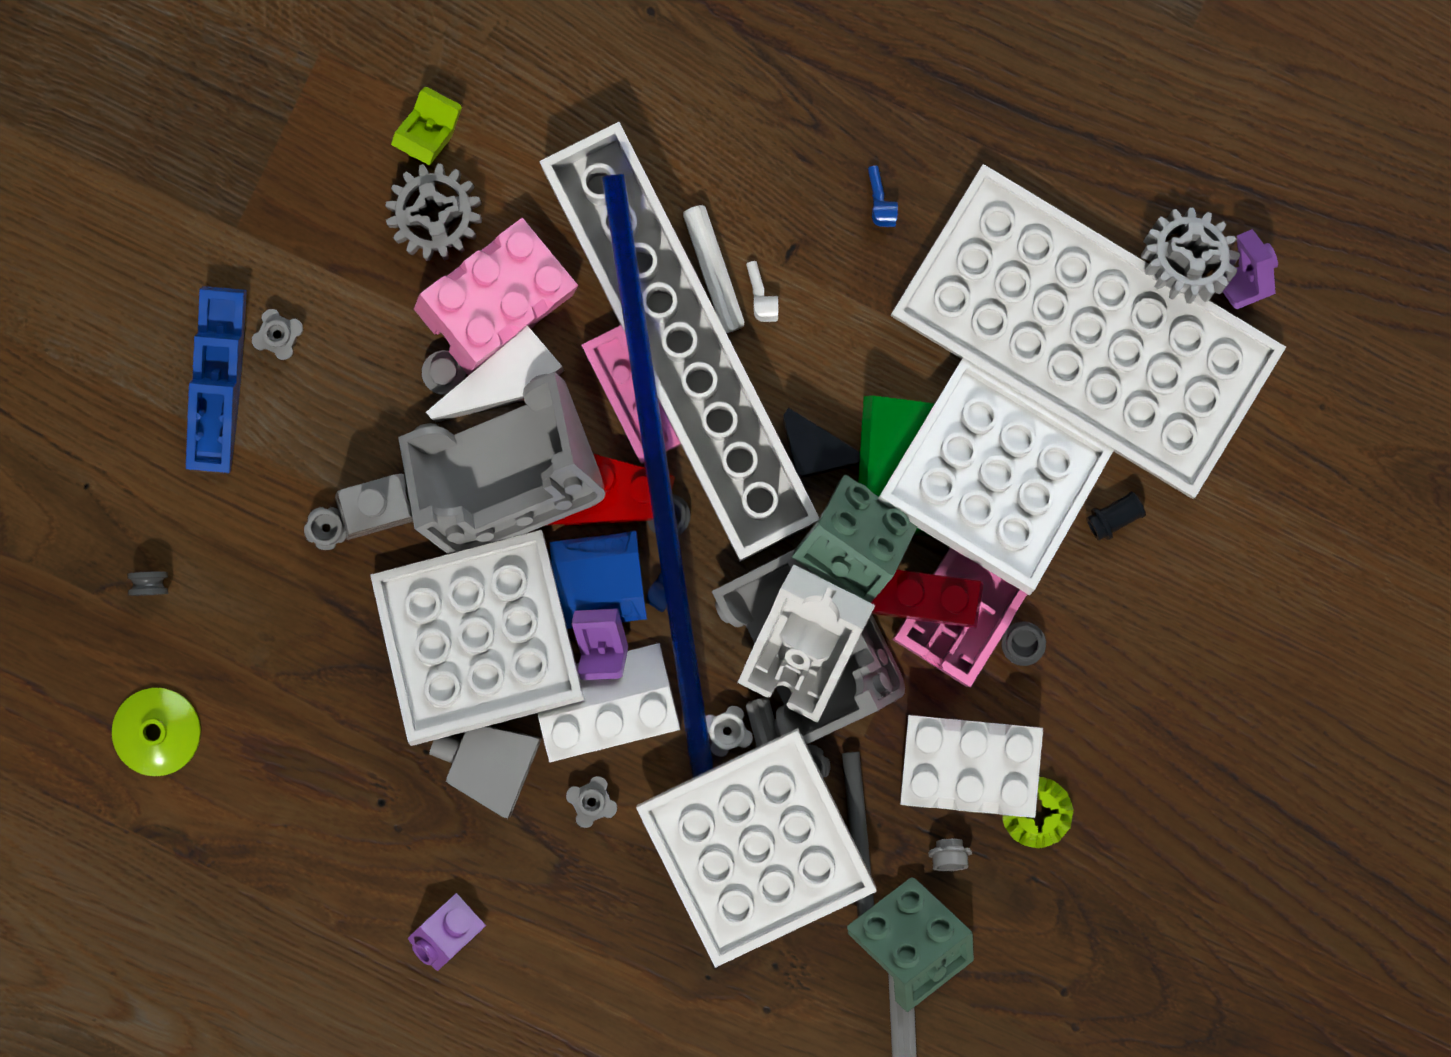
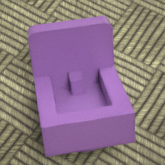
(1255, 271)
(600, 644)
(445, 932)

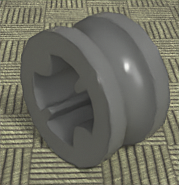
(147, 583)

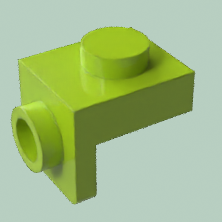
(427, 126)

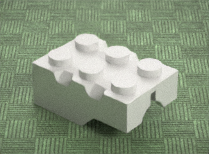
(806, 642)
(971, 766)

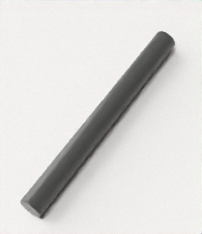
(857, 816)

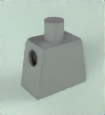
(374, 506)
(489, 765)

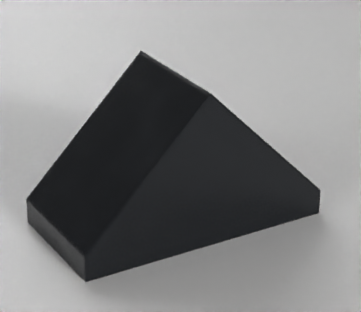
(815, 449)

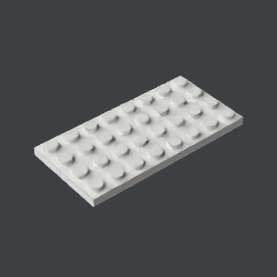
(1087, 331)

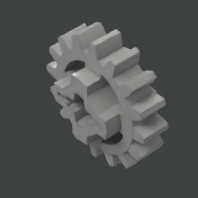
(453, 206)
(1190, 255)

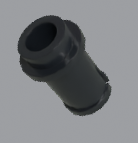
(1115, 516)

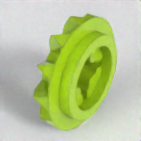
(1053, 826)

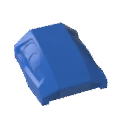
(599, 575)

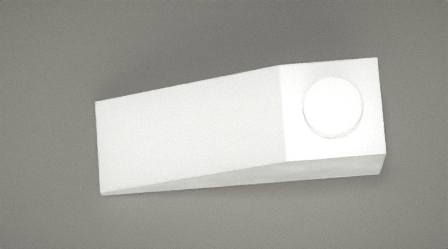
(499, 378)

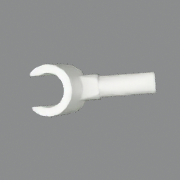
(764, 306)

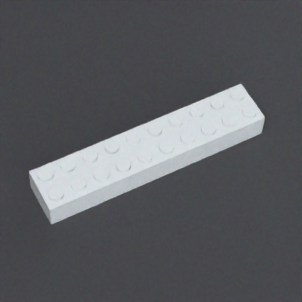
(692, 357)

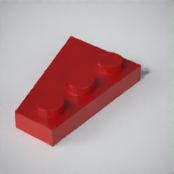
(625, 497)

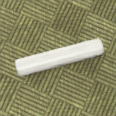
(713, 268)

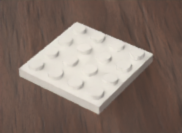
(996, 476)
(476, 638)
(756, 847)

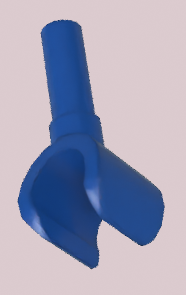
(884, 212)

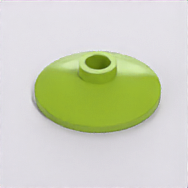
(178, 728)

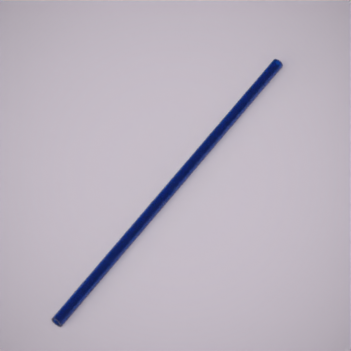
(657, 473)

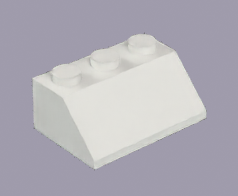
(614, 709)

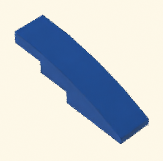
(216, 379)

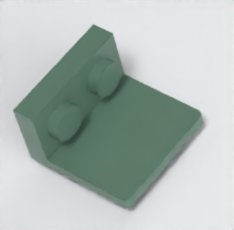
(856, 541)
(914, 941)

